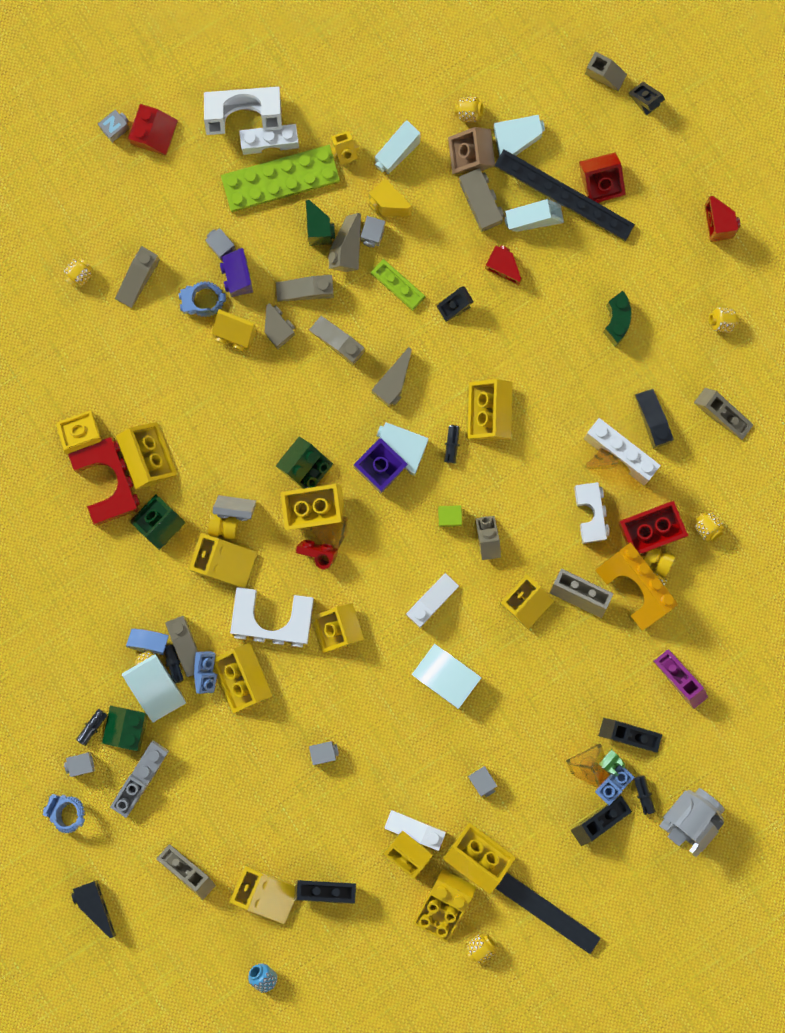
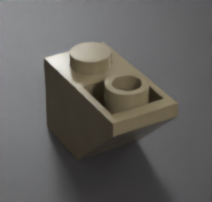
(605, 71)
(276, 328)
(488, 538)

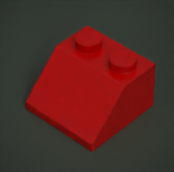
(152, 130)
(603, 177)
(720, 220)

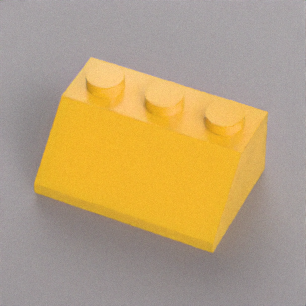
(490, 410)
(146, 455)
(312, 506)
(241, 678)
(479, 858)

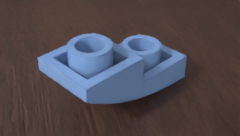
(147, 640)
(203, 672)
(613, 785)

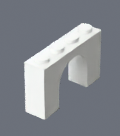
(222, 103)
(639, 463)
(245, 624)

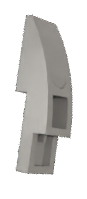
(139, 779)

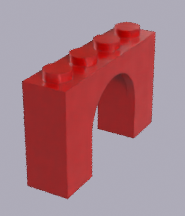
(122, 500)

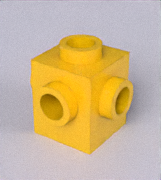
(344, 147)

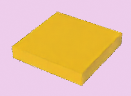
(78, 432)

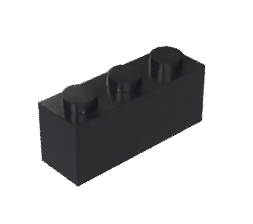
(325, 892)

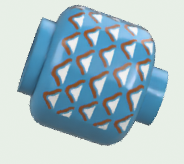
(262, 978)

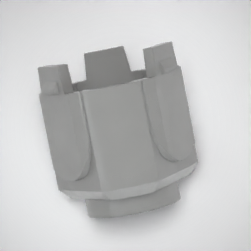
(694, 819)

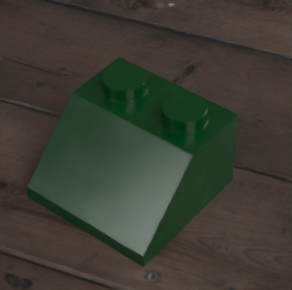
(319, 228)
(157, 522)
(124, 728)

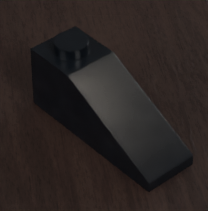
(654, 418)
(630, 735)
(601, 821)
(93, 905)

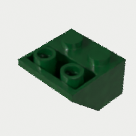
(304, 464)

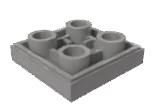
(234, 507)

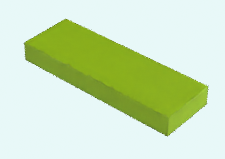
(398, 284)

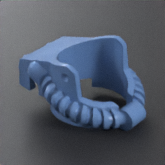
(187, 296)
(54, 810)

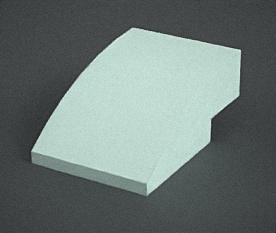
(446, 676)
(154, 688)

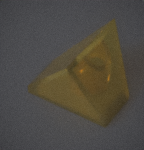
(602, 460)
(331, 533)
(587, 766)

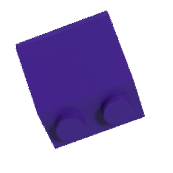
(237, 273)
(380, 465)

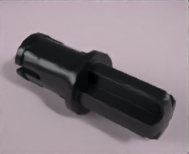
(452, 444)
(173, 663)
(91, 727)
(644, 795)

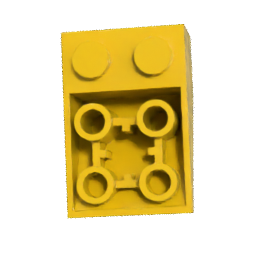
(222, 560)
(263, 894)
(444, 905)

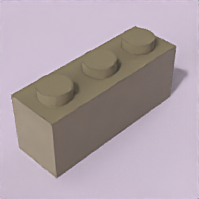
(481, 199)
(581, 593)

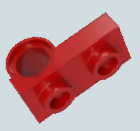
(314, 550)

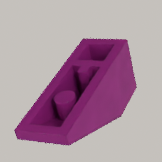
(681, 679)

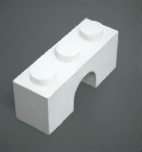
(256, 139)
(590, 496)

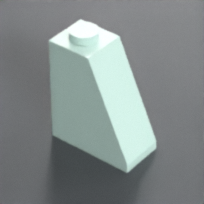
(518, 133)
(398, 147)
(534, 216)
(405, 443)

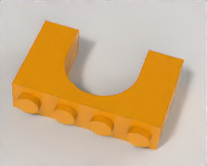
(656, 596)

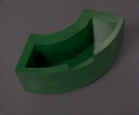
(620, 318)

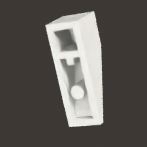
(432, 600)
(415, 829)

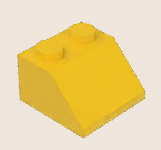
(388, 201)
(233, 330)
(337, 627)

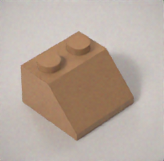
(471, 150)

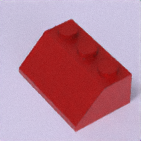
(653, 528)

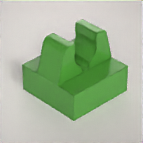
(610, 762)

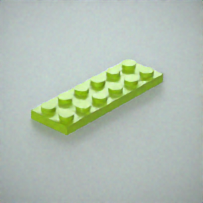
(280, 178)

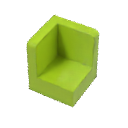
(450, 516)

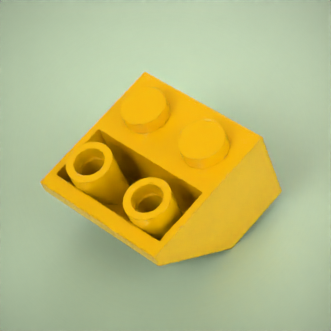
(527, 601)
(407, 854)

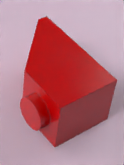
(503, 264)

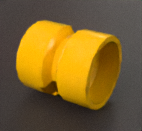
(222, 526)
(659, 561)

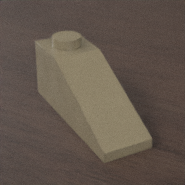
(345, 248)
(137, 276)
(305, 288)
(337, 340)
(392, 383)
(723, 412)
(183, 643)
(186, 872)

